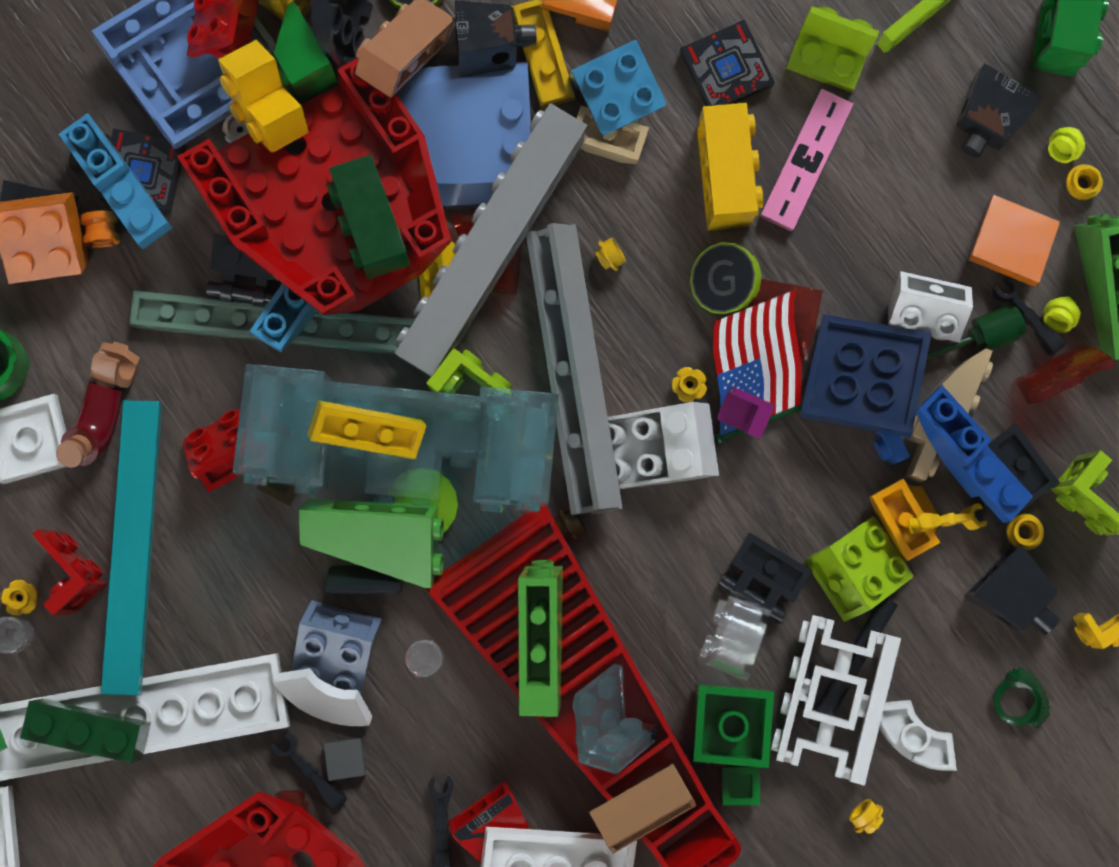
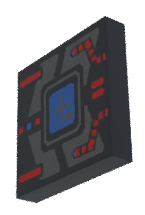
(727, 66)
(152, 162)

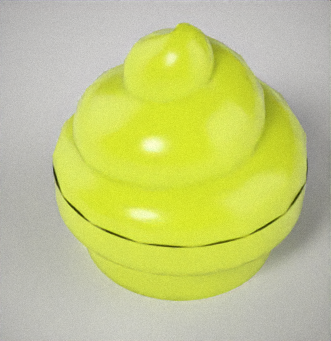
(1066, 144)
(1061, 314)

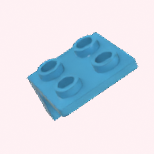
(618, 87)

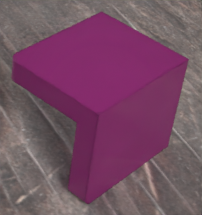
(745, 412)

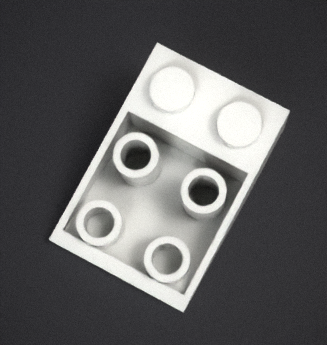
(664, 445)

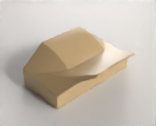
(620, 146)

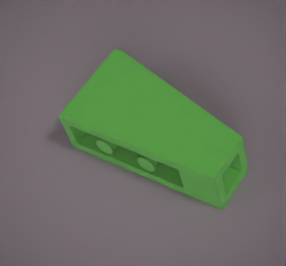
(1100, 261)
(378, 536)
(540, 638)

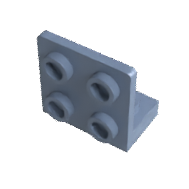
(336, 645)

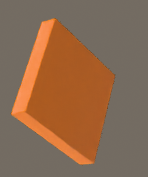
(1014, 241)

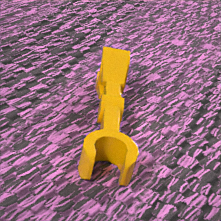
(930, 521)

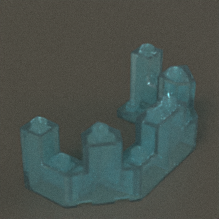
(500, 430)

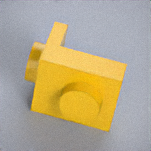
(1095, 635)

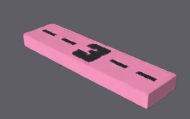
(806, 160)

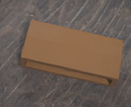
(642, 809)

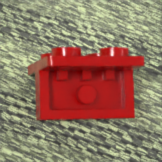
(221, 26)
(212, 451)

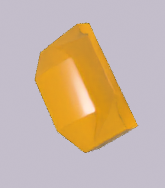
(894, 508)

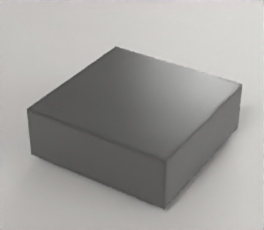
(344, 759)

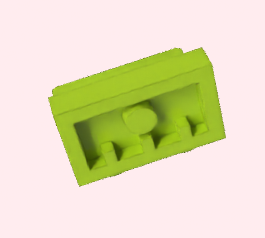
(832, 48)
(450, 374)
(1074, 492)
(859, 569)

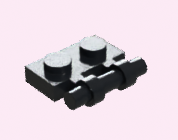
(232, 261)
(769, 567)

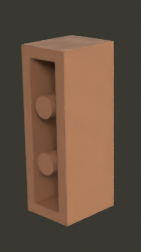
(403, 46)

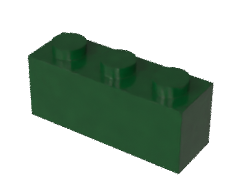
(367, 217)
(85, 730)

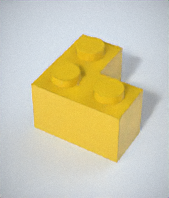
(260, 98)

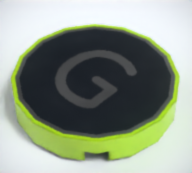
(725, 278)

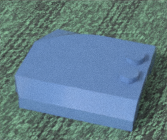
(150, 55)
(469, 127)

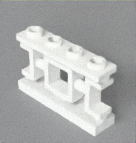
(863, 705)

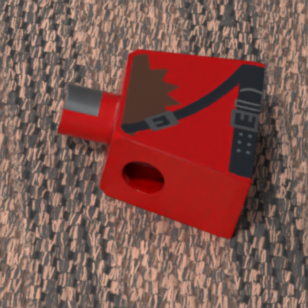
(494, 809)

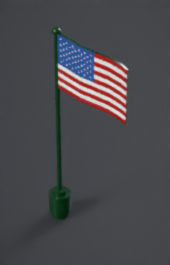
(762, 355)

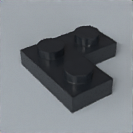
(1024, 463)

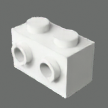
(930, 306)

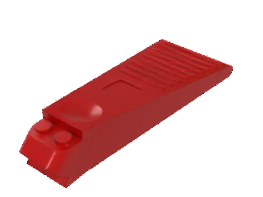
(483, 603)

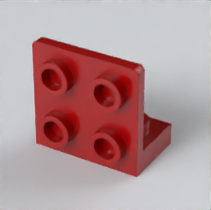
(85, 583)

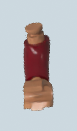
(100, 407)

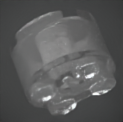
(736, 636)

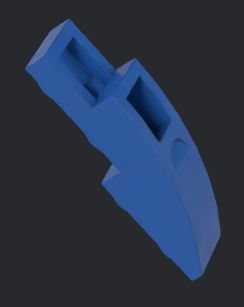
(968, 458)

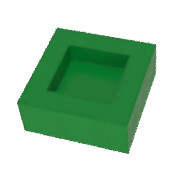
(740, 785)

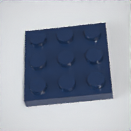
(866, 375)

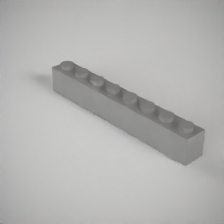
(492, 240)

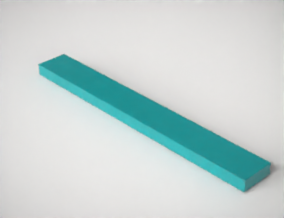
(132, 548)

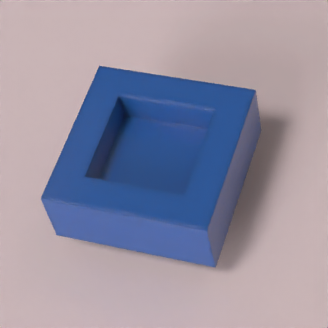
(890, 448)

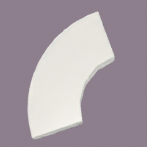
(322, 699)
(914, 739)

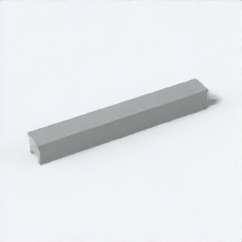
(574, 370)

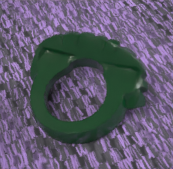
(1038, 710)

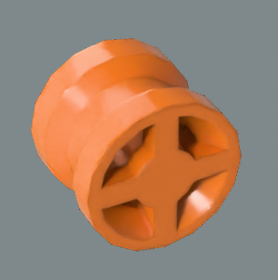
(100, 229)

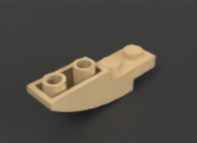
(963, 386)

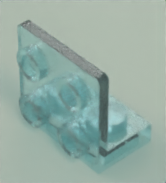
(602, 730)

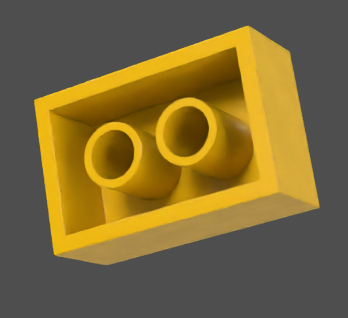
(728, 166)

